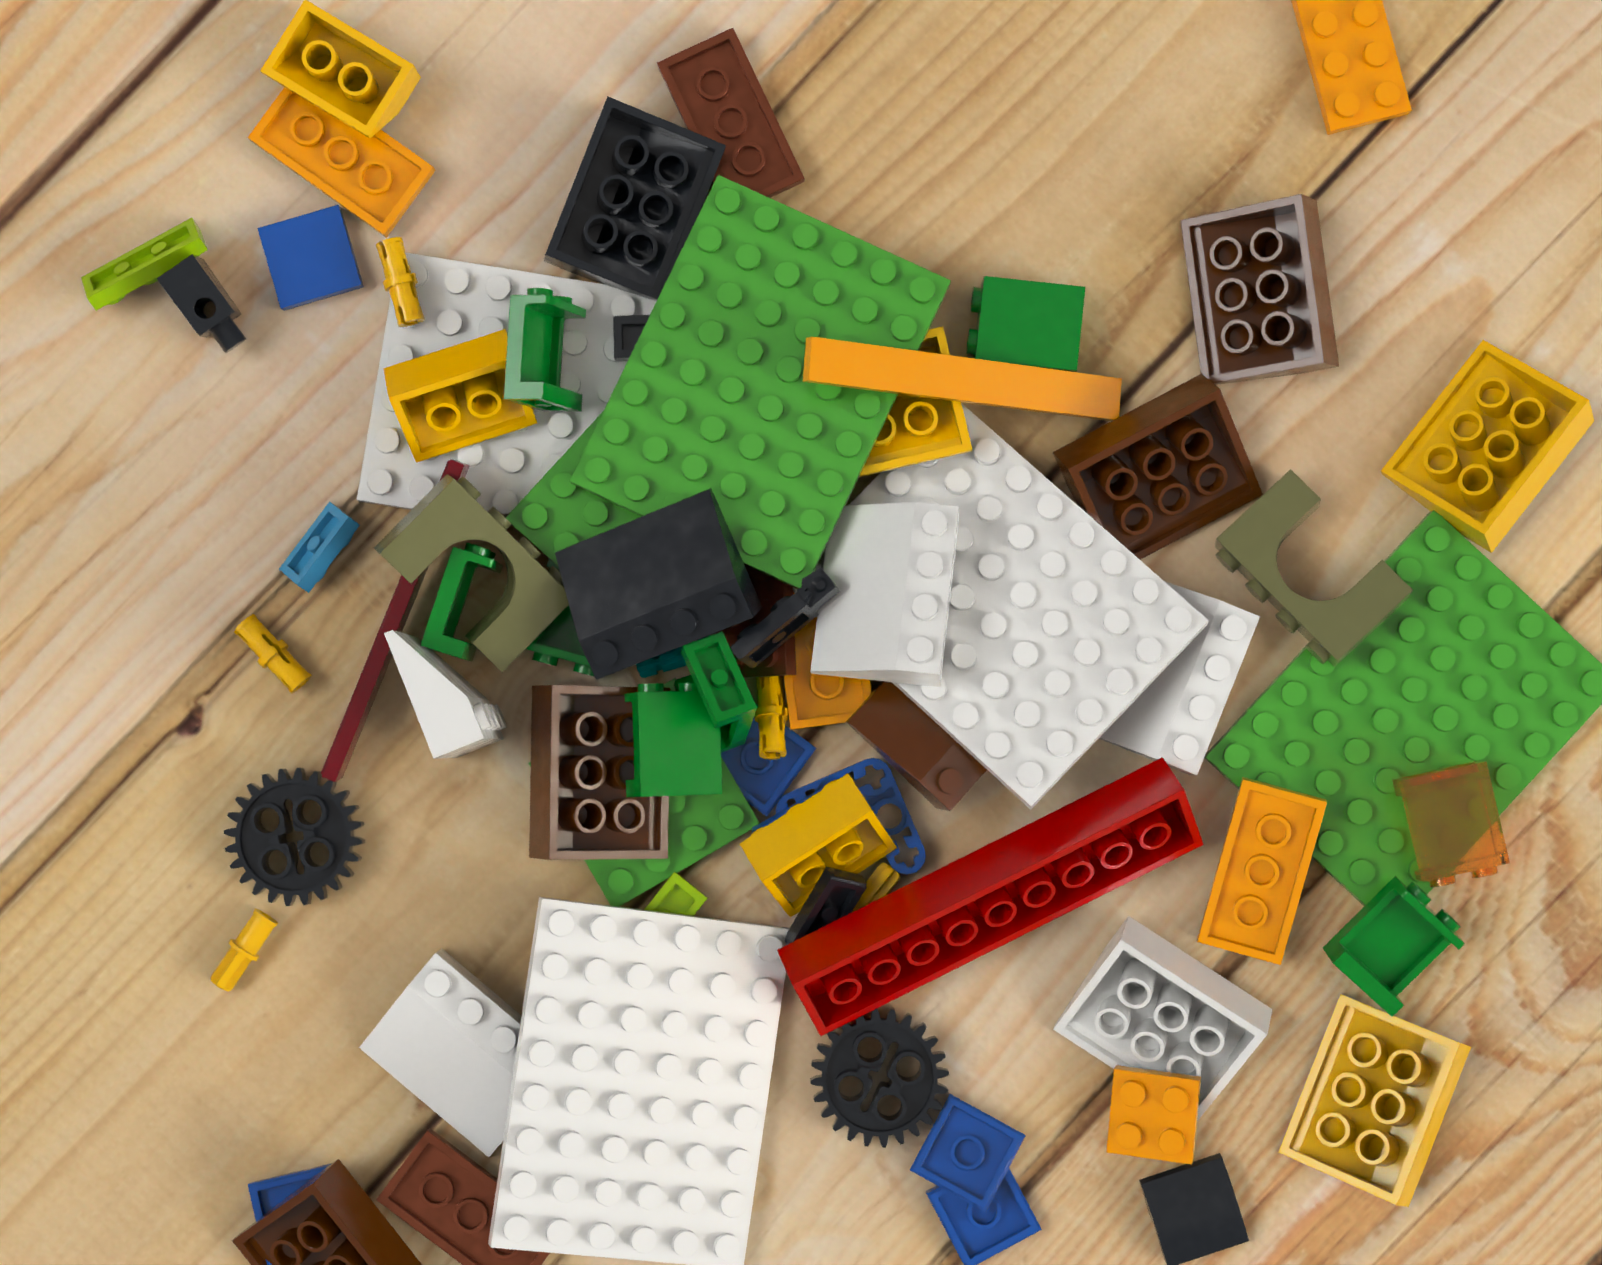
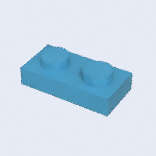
(319, 547)

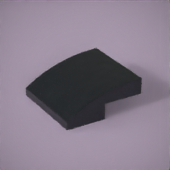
(1194, 1210)

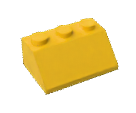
(341, 70)
(455, 397)
(824, 831)

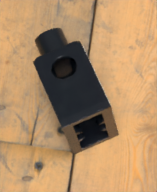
(191, 287)

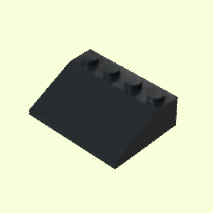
(633, 200)
(656, 584)

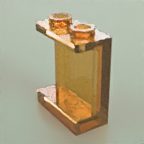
(1453, 822)

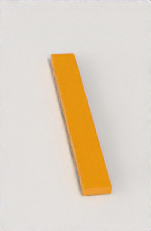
(960, 379)

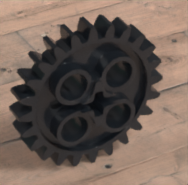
(256, 843)
(914, 1092)

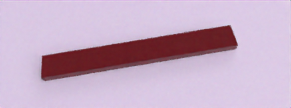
(377, 663)

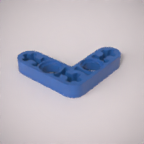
(876, 798)

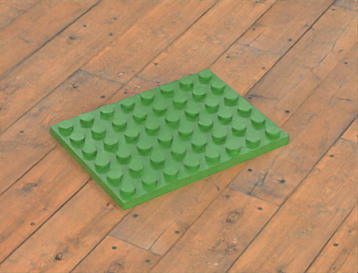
(721, 385)
(1439, 684)

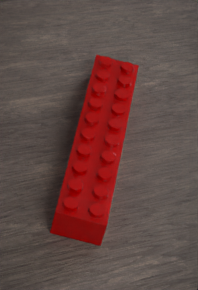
(991, 896)

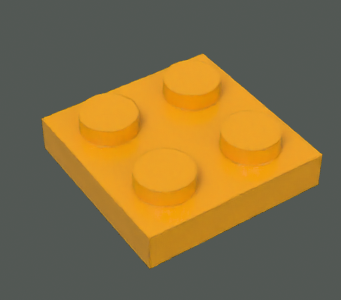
(1153, 1114)

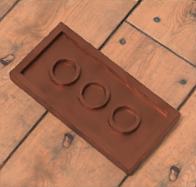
(726, 103)
(450, 1203)

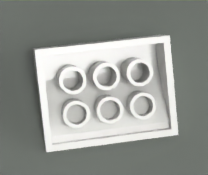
(893, 593)
(1186, 700)
(448, 707)
(1163, 1012)
(452, 1048)

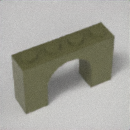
(453, 515)
(1329, 625)

